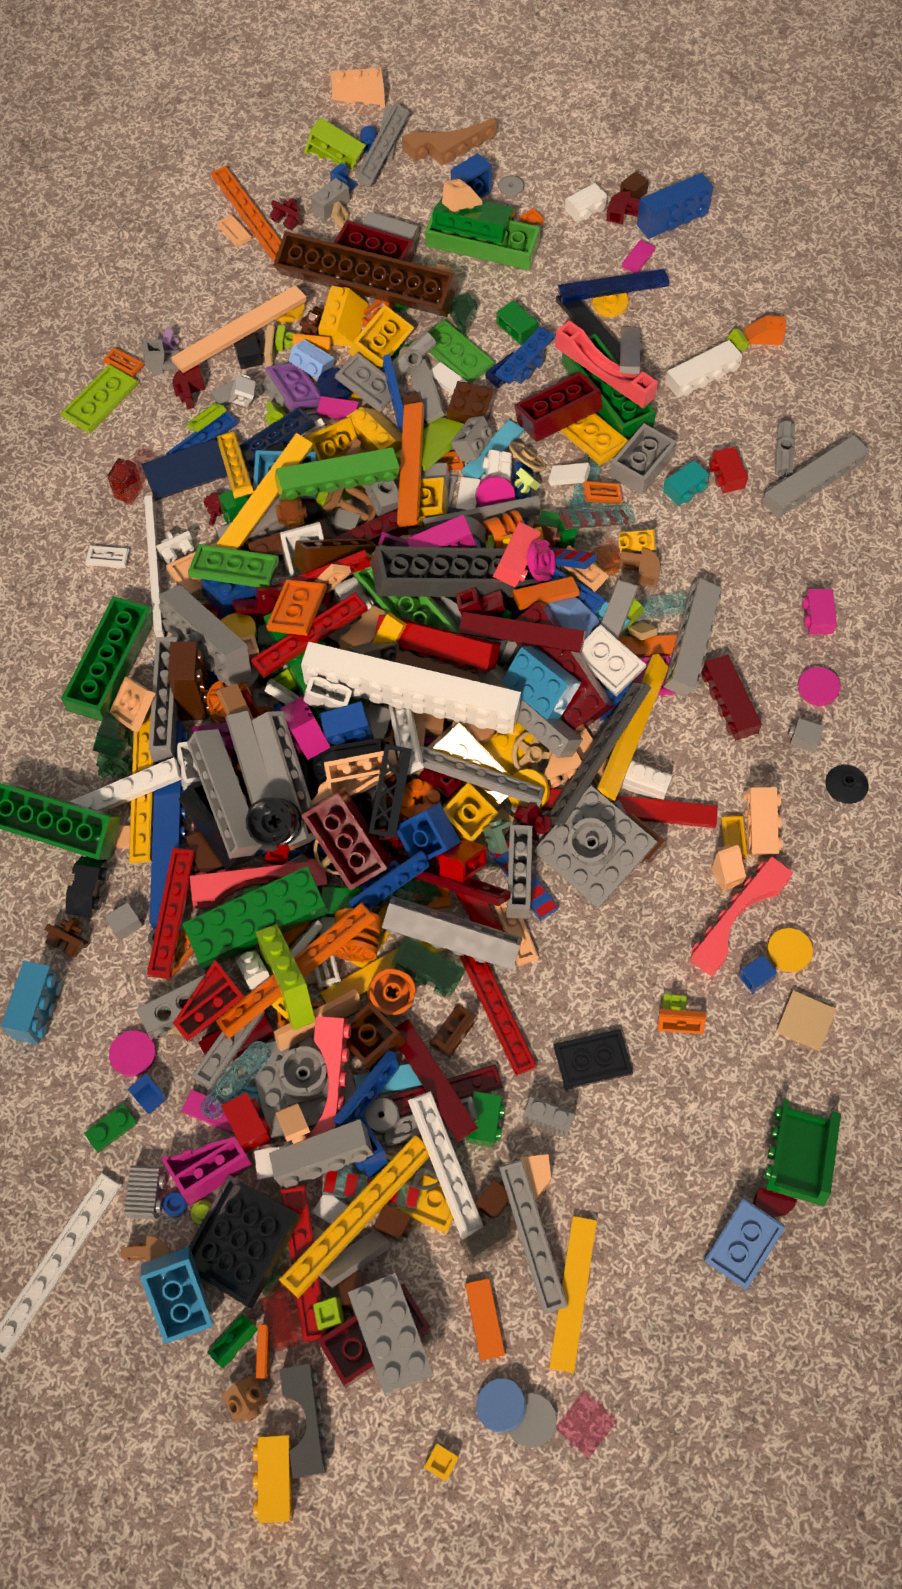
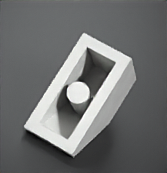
(242, 390)

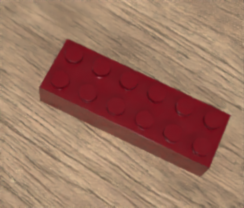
(590, 699)

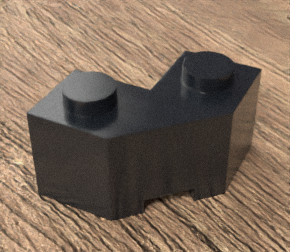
(83, 895)

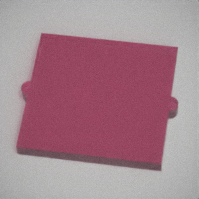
(586, 1425)

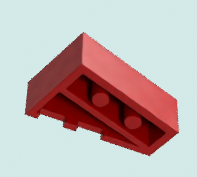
(208, 1003)

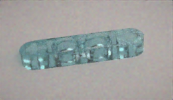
(238, 1082)

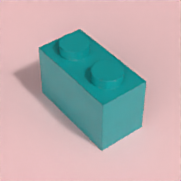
(686, 483)

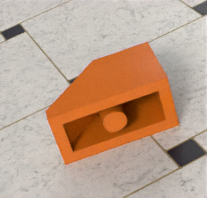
(766, 331)

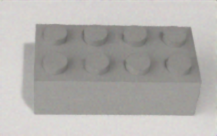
(390, 1334)

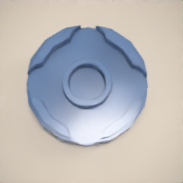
(501, 1405)

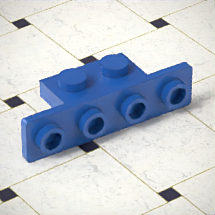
(526, 358)
(389, 880)

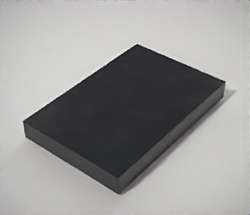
(592, 1059)

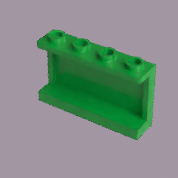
(482, 221)
(802, 1154)

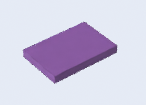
(295, 386)

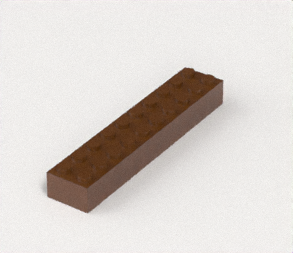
(366, 273)

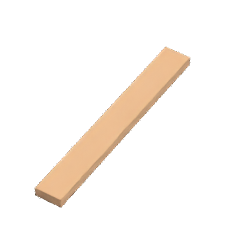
(238, 329)

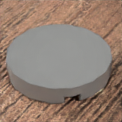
(537, 1424)

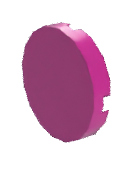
(494, 490)
(541, 560)
(819, 686)
(132, 1053)

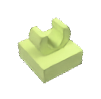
(527, 480)

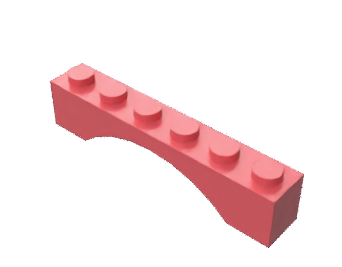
(576, 345)
(767, 883)
(213, 888)
(331, 1039)

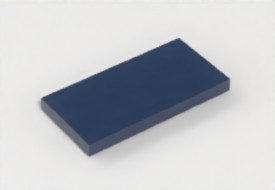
(280, 431)
(185, 469)

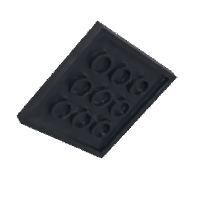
(314, 775)
(242, 1240)

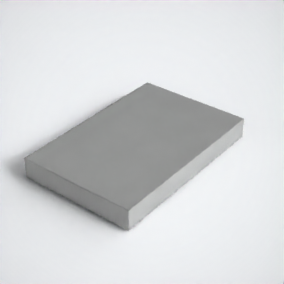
(365, 381)

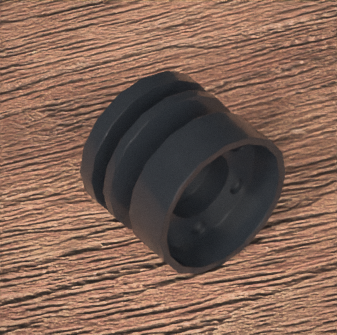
(262, 821)

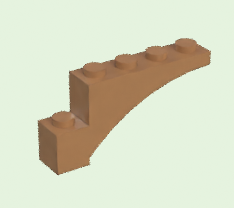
(447, 145)

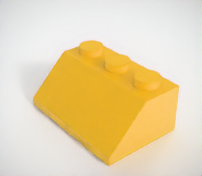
(342, 316)
(381, 336)
(375, 430)
(332, 439)
(502, 744)

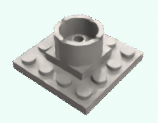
(607, 864)
(281, 1084)

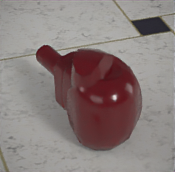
(213, 505)

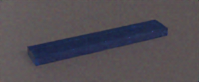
(613, 285)

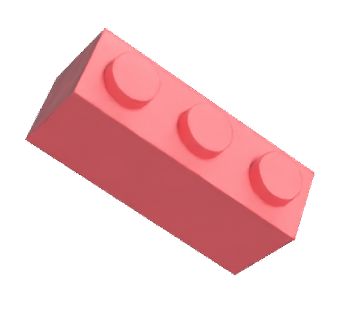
(514, 560)

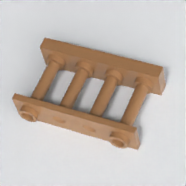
(335, 499)

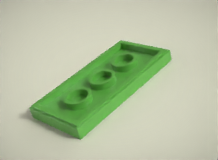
(458, 352)
(233, 566)

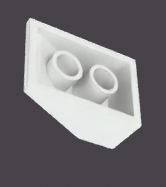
(288, 541)

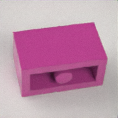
(820, 611)

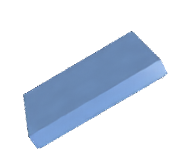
(745, 1243)

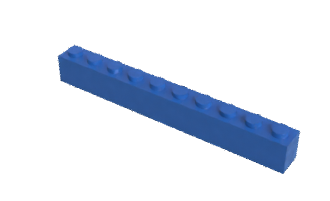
(167, 832)

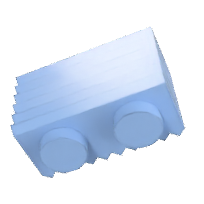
(310, 358)

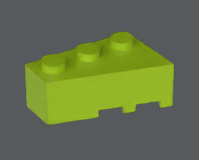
(333, 144)

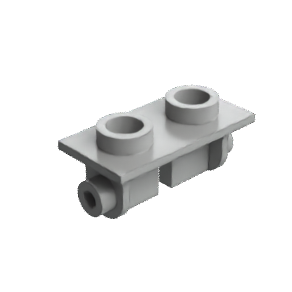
(274, 392)

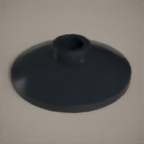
(843, 791)

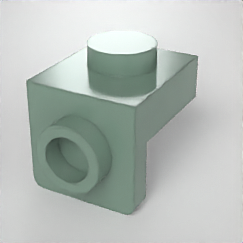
(494, 837)

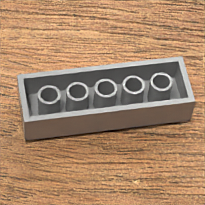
(221, 648)

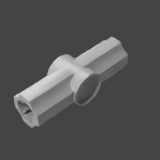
(418, 349)
(785, 449)

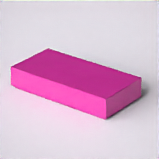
(638, 256)
(336, 407)

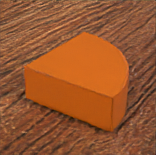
(532, 216)

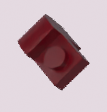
(620, 206)
(188, 383)
(472, 602)
(774, 1203)

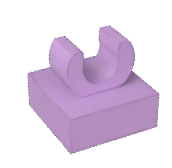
(168, 340)

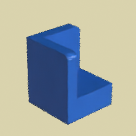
(341, 173)
(757, 974)
(147, 1094)

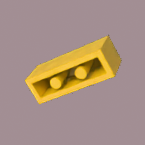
(273, 1479)

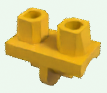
(636, 540)

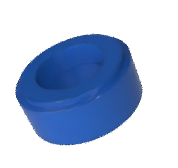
(174, 1204)

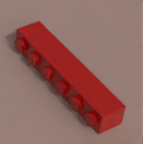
(447, 645)

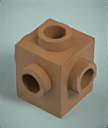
(245, 1399)

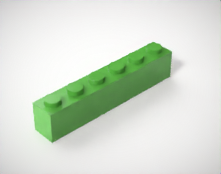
(336, 473)

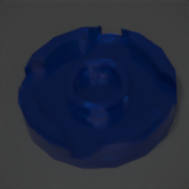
(330, 387)

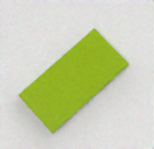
(99, 399)
(436, 441)

